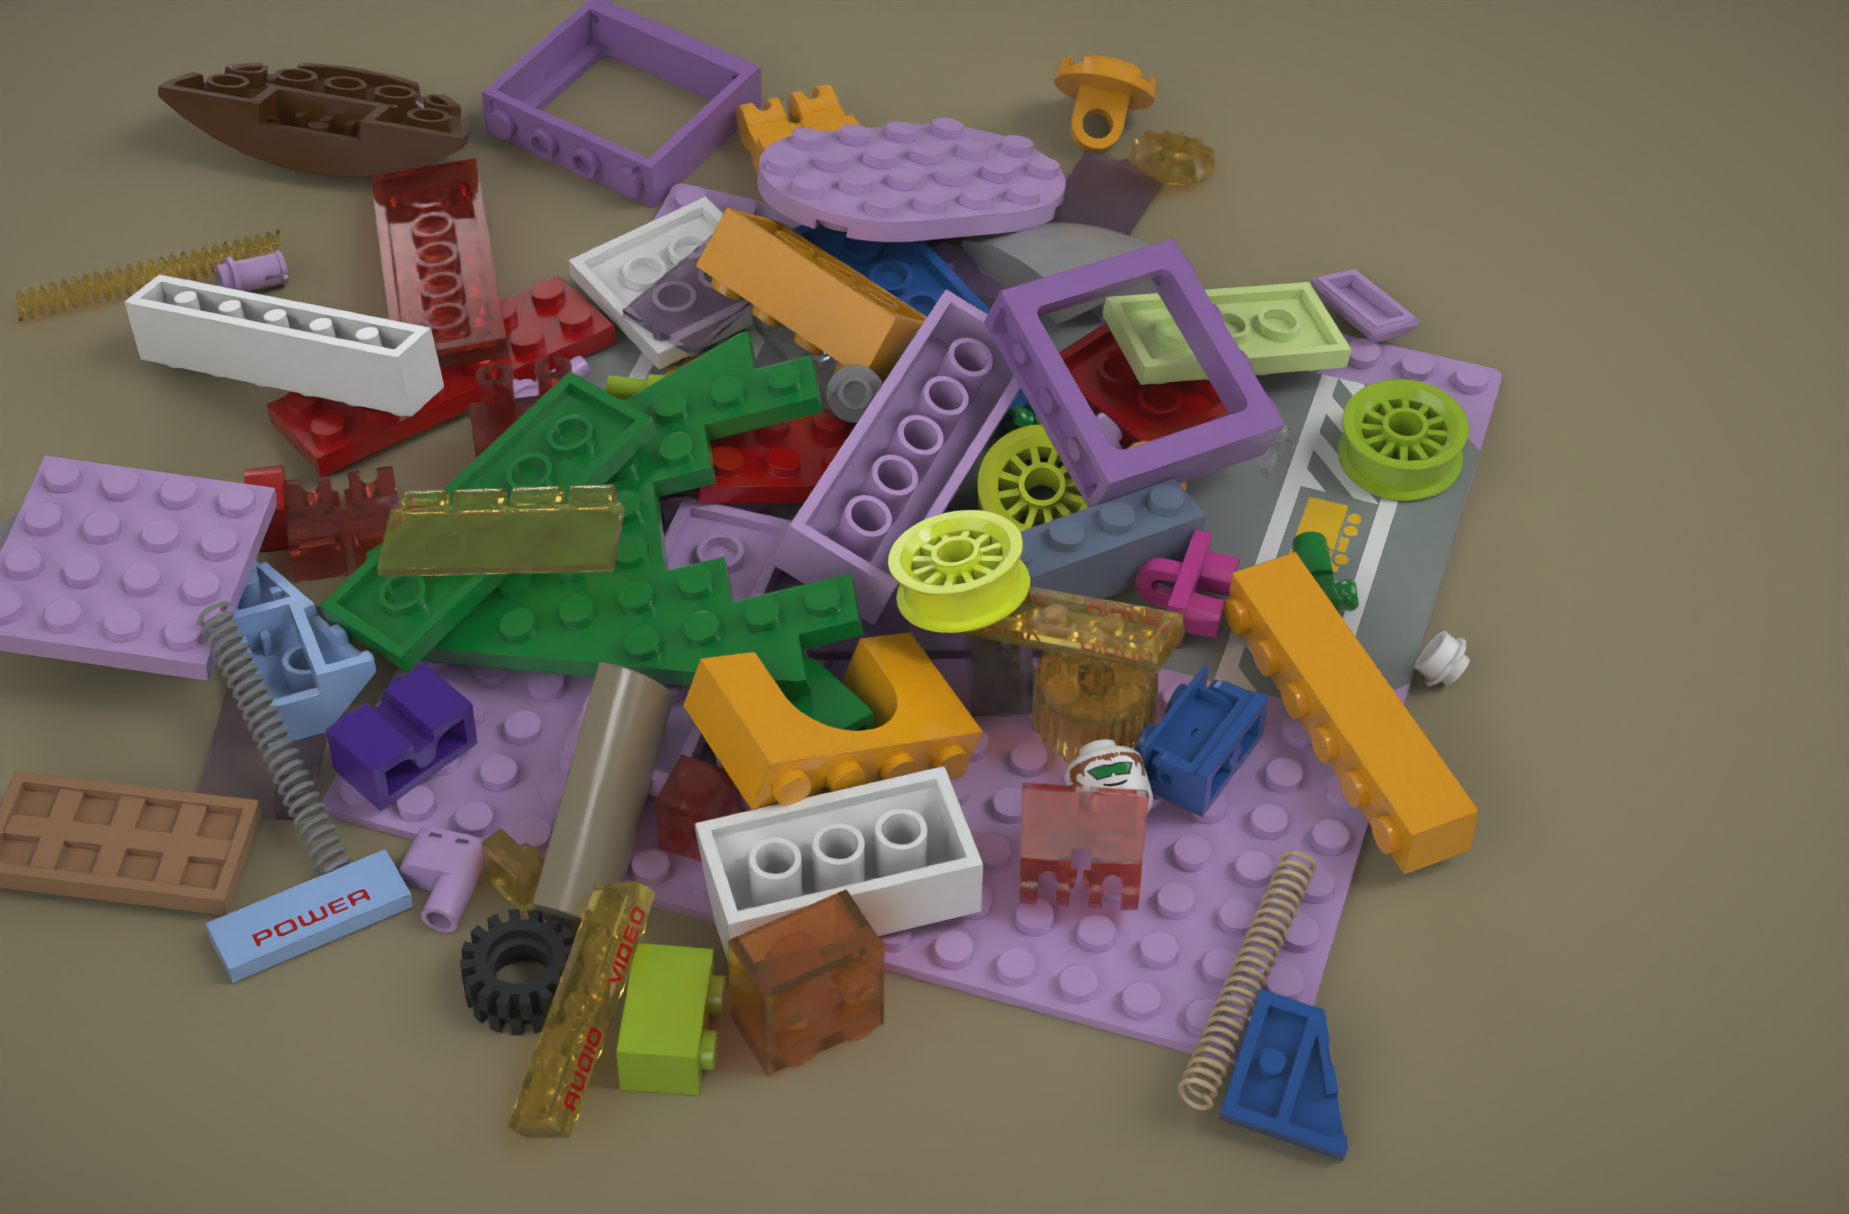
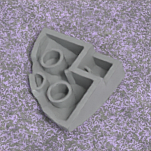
(1048, 250)

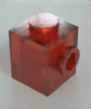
(689, 796)

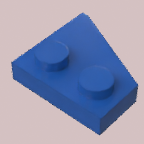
(1287, 1078)

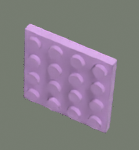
(123, 564)

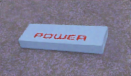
(309, 915)

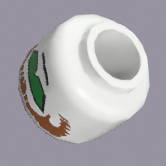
(1107, 765)

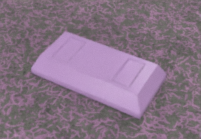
(1364, 305)

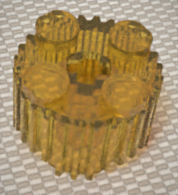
(1090, 701)

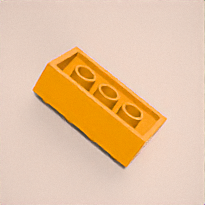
(808, 292)

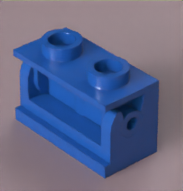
(1201, 741)

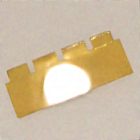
(493, 538)

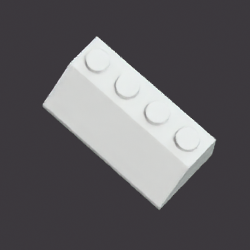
(888, 842)

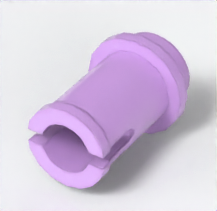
(252, 272)

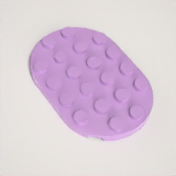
(910, 181)

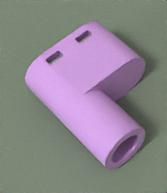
(447, 871)

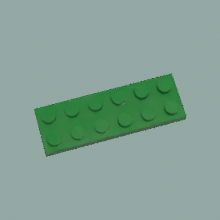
(563, 440)

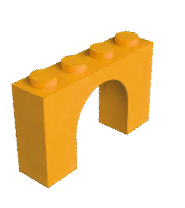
(786, 756)

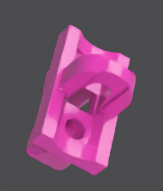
(1198, 572)

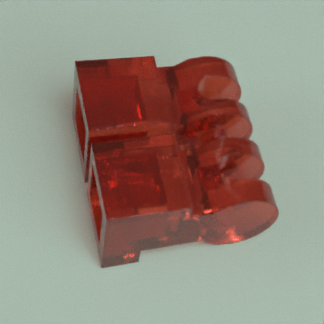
(322, 532)
(1109, 827)

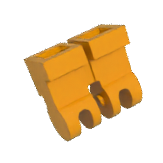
(762, 128)

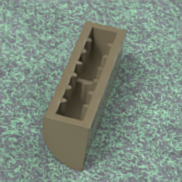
(603, 791)

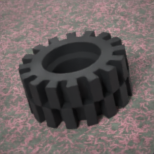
(506, 944)

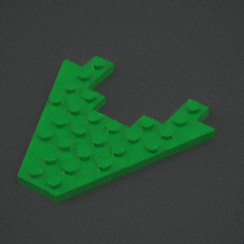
(642, 610)

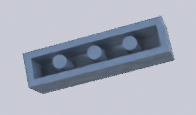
(1106, 544)

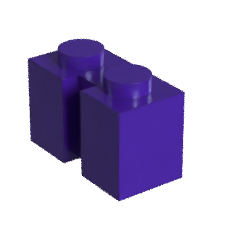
(404, 738)

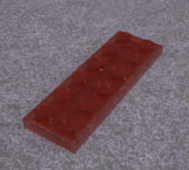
(441, 259)

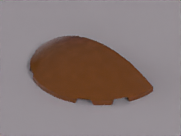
(321, 117)

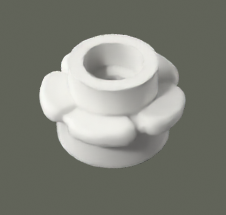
(1443, 659)

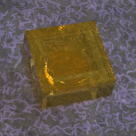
(512, 869)

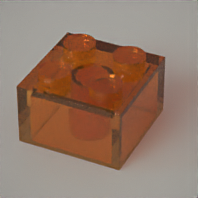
(807, 982)

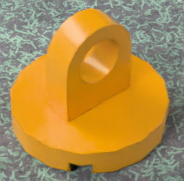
(1106, 89)

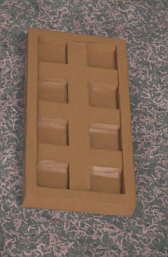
(125, 842)

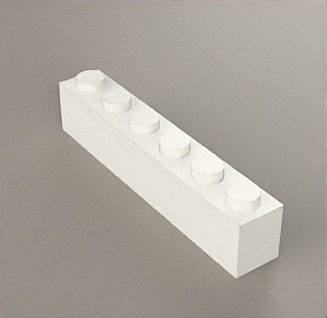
(286, 344)

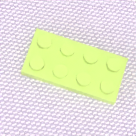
(1274, 325)

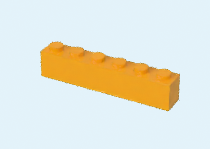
(1351, 714)

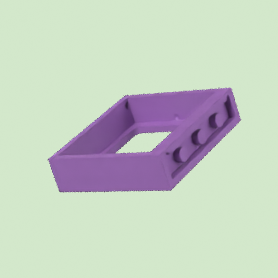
(603, 30)
(1089, 457)

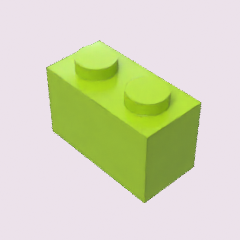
(668, 1019)

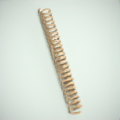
(1263, 907)

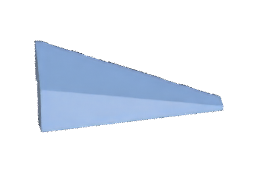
(302, 657)

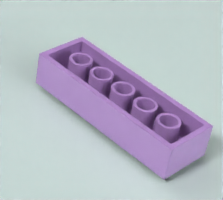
(903, 455)

